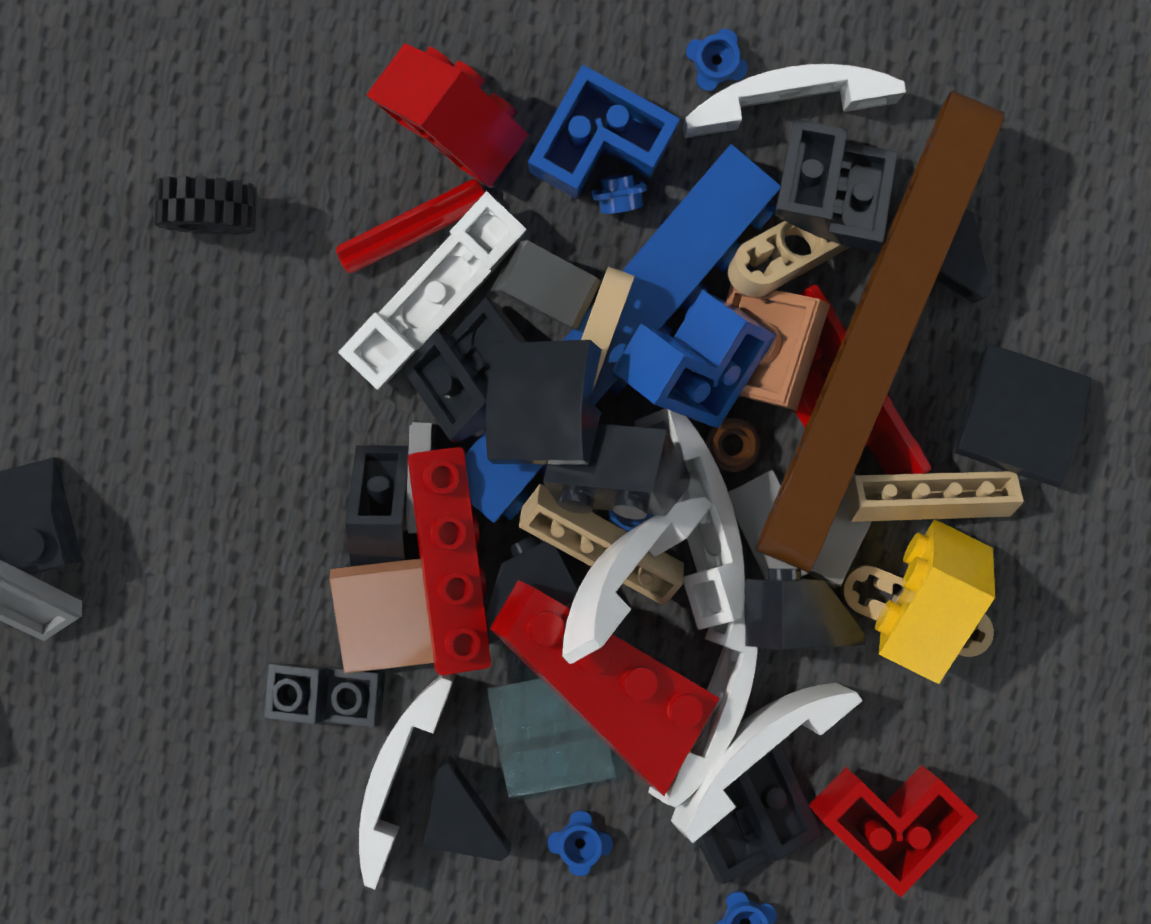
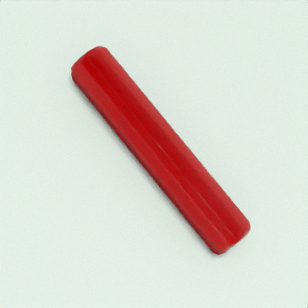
(409, 227)

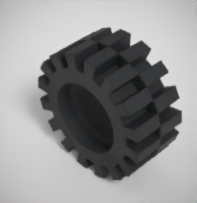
(205, 205)

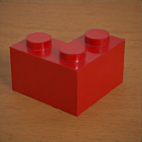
(450, 111)
(896, 836)

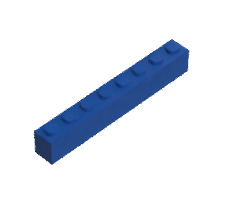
(667, 276)

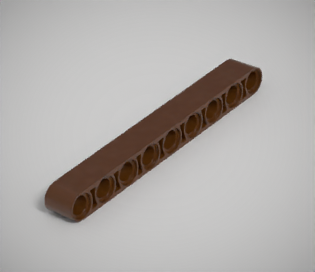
(880, 331)

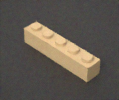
(933, 496)
(589, 536)

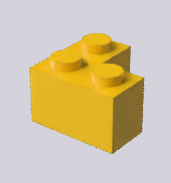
(942, 603)

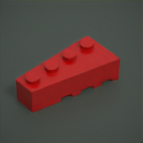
(618, 691)

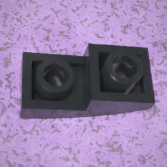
(324, 695)

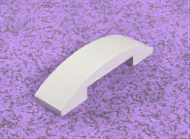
(857, 86)
(434, 291)
(715, 542)
(597, 606)
(732, 684)
(756, 735)
(376, 835)

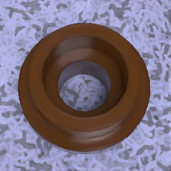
(749, 439)

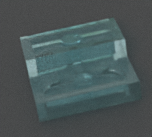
(544, 741)

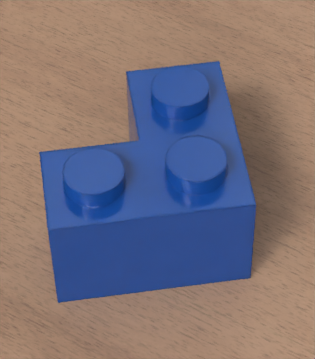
(597, 120)
(702, 365)

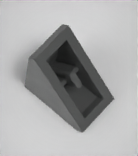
(546, 284)

